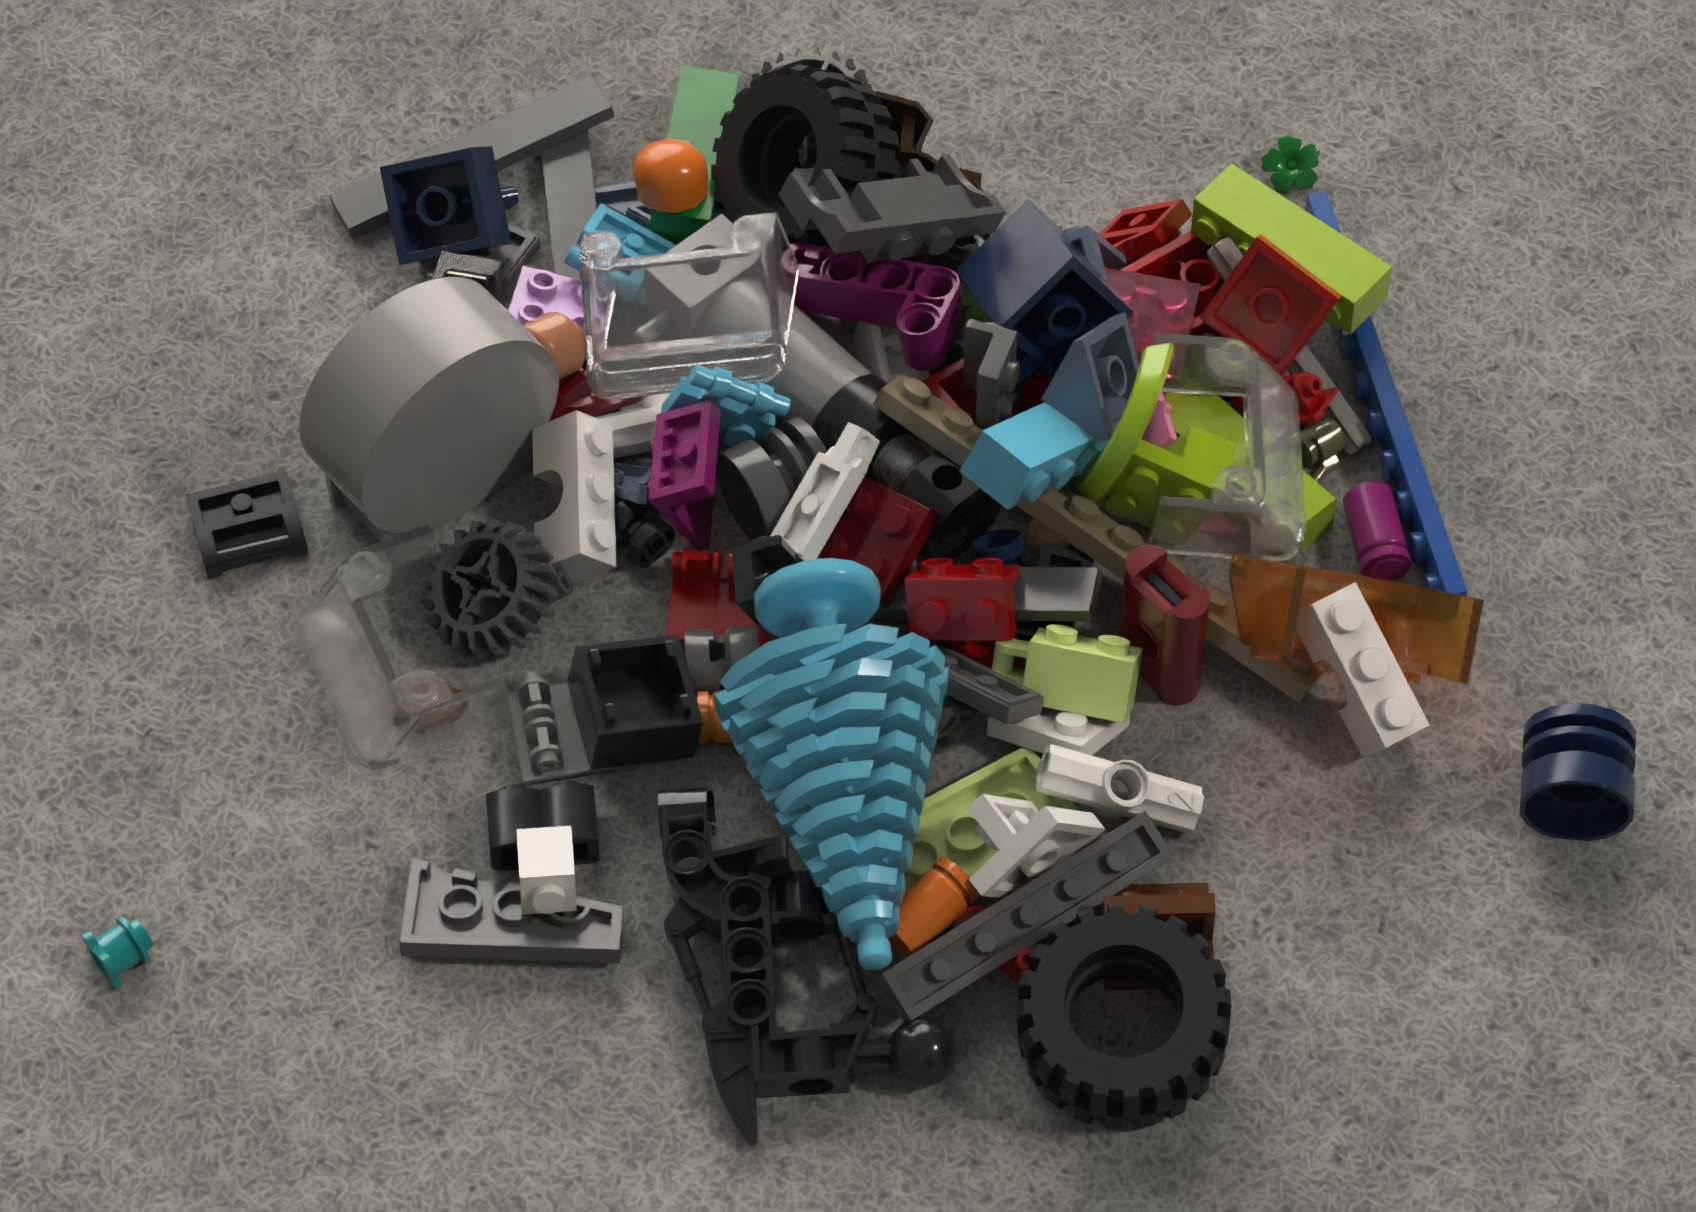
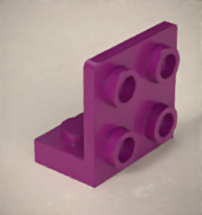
(686, 469)

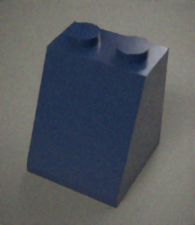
(1040, 286)

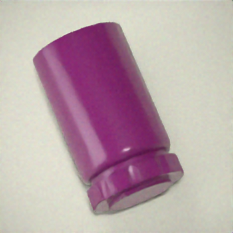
(1376, 531)

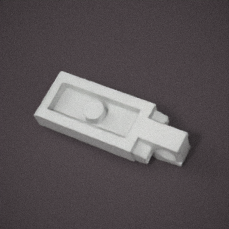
(826, 492)

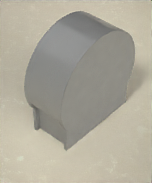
(427, 406)

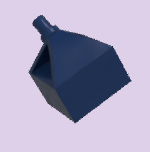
(447, 204)

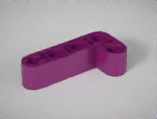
(901, 294)

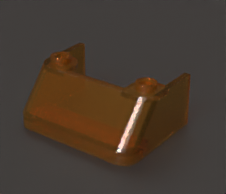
(1423, 626)

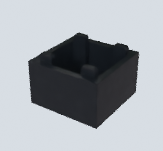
(634, 702)

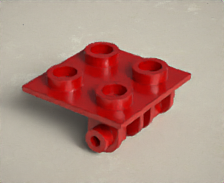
(704, 594)

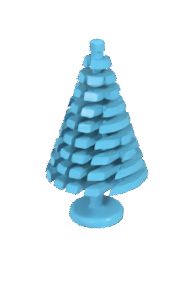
(839, 737)

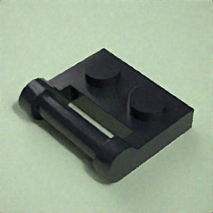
(244, 510)

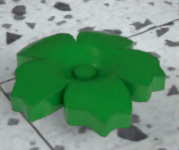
(1291, 164)

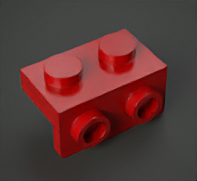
(962, 600)

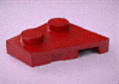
(1146, 227)

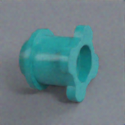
(119, 949)

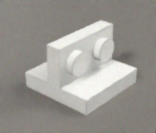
(1026, 841)

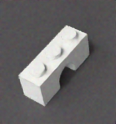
(579, 458)
(1378, 696)

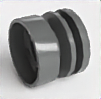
(763, 479)

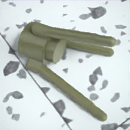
(1320, 446)

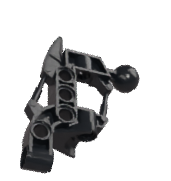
(756, 1053)

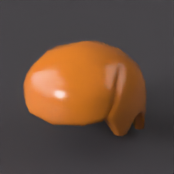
(670, 176)

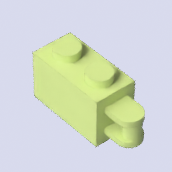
(1075, 671)

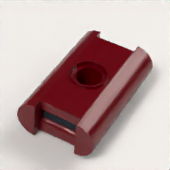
(1166, 619)

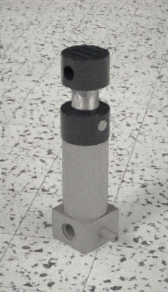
(834, 388)

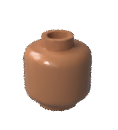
(562, 339)

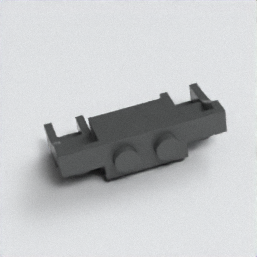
(894, 216)

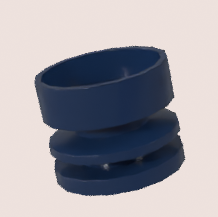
(1578, 772)

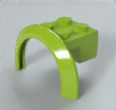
(1136, 473)

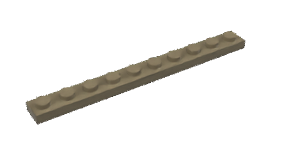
(1085, 527)

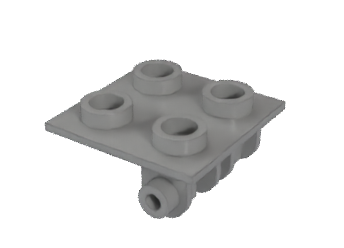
(547, 731)

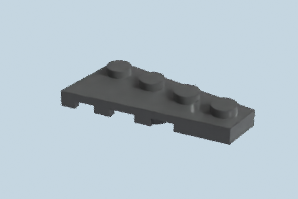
(484, 920)

